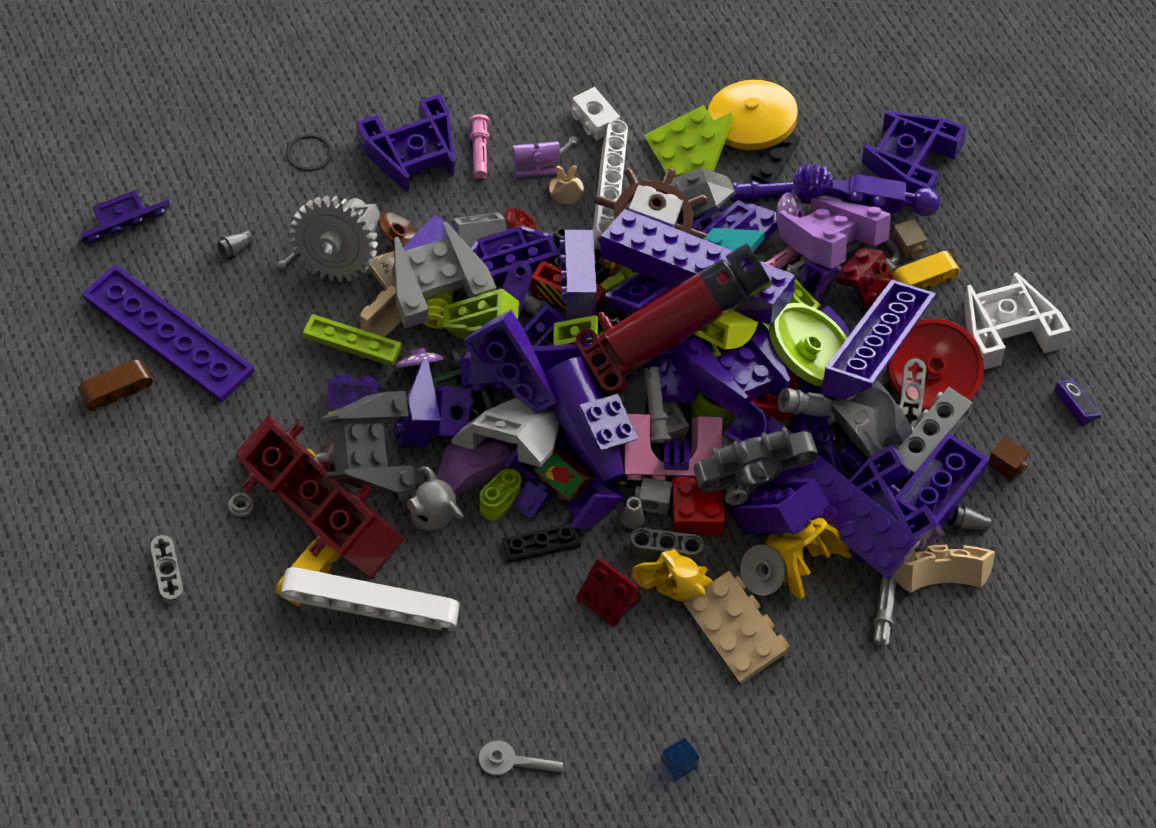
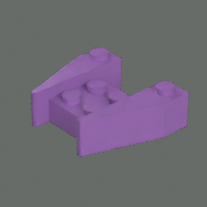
(830, 227)

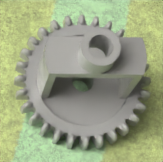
(336, 236)

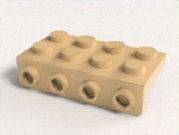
(737, 627)

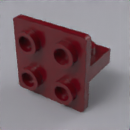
(608, 592)

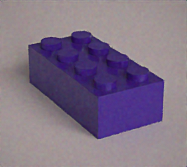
(943, 479)
(780, 507)

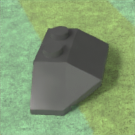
(704, 182)

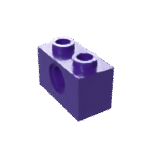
(460, 400)

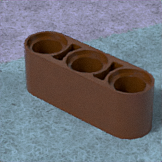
(114, 384)

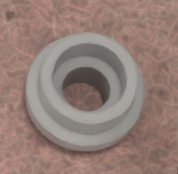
(241, 498)

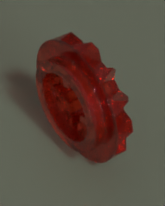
(517, 217)

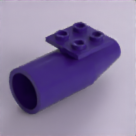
(590, 422)

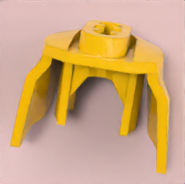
(818, 539)

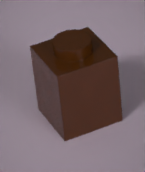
(1009, 458)

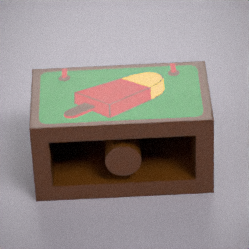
(564, 475)

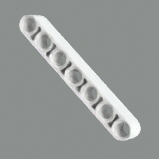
(610, 174)
(369, 599)

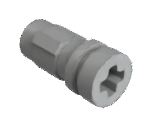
(809, 404)

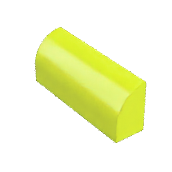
(729, 331)

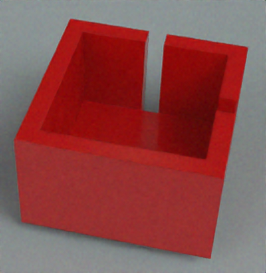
(696, 511)

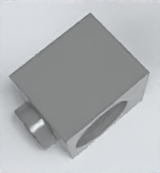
(654, 495)

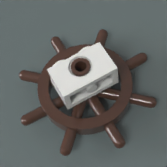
(656, 201)

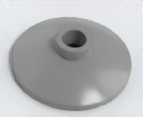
(754, 572)

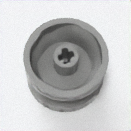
(872, 420)

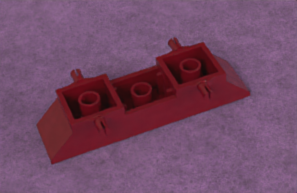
(326, 505)

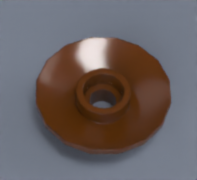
(396, 226)

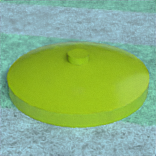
(806, 341)

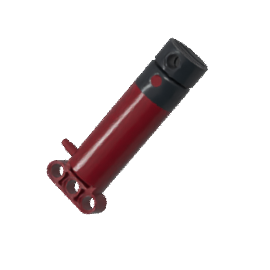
(672, 317)

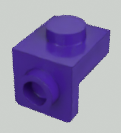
(532, 498)

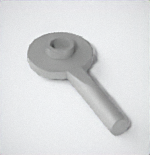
(499, 759)

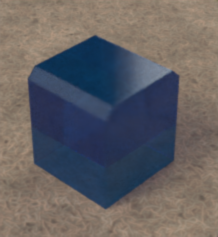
(680, 758)

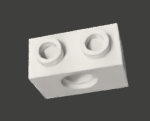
(593, 112)

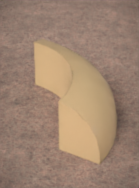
(945, 565)

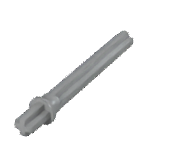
(884, 621)

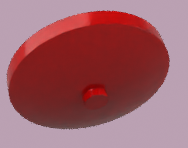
(949, 358)

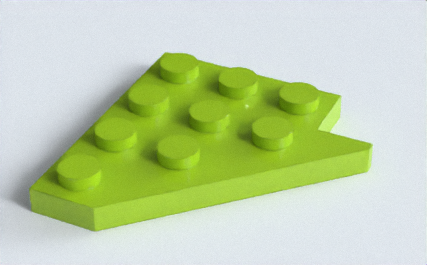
(690, 141)

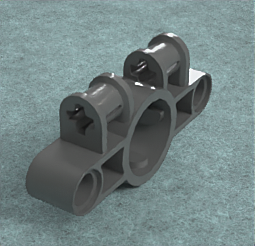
(733, 467)

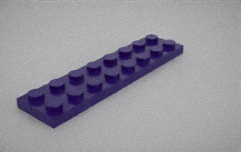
(168, 333)
(856, 517)

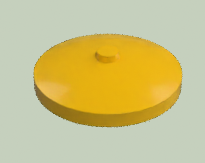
(760, 113)

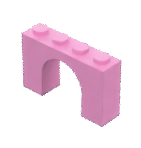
(640, 460)

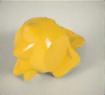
(673, 576)

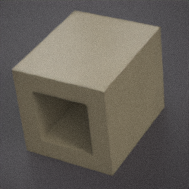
(909, 238)

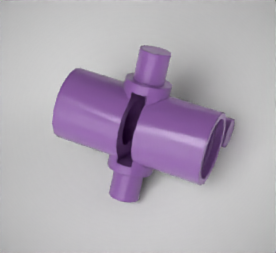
(536, 159)

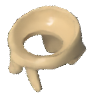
(566, 192)

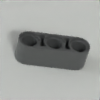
(657, 538)

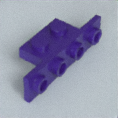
(119, 212)

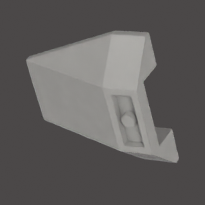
(515, 424)

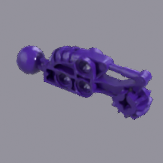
(862, 190)

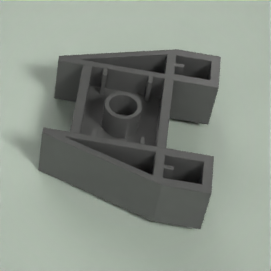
(361, 444)

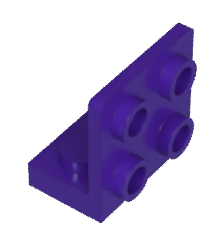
(344, 391)

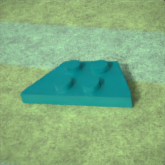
(735, 238)

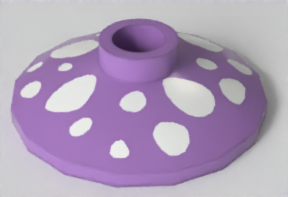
(790, 204)
(417, 357)

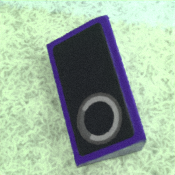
(1076, 401)

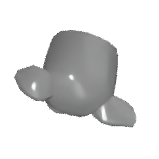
(435, 501)

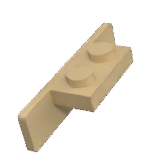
(381, 315)

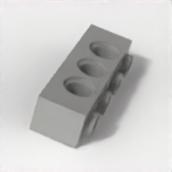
(947, 403)

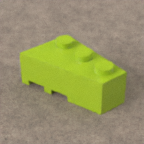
(471, 314)

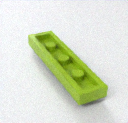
(352, 340)

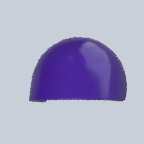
(748, 426)

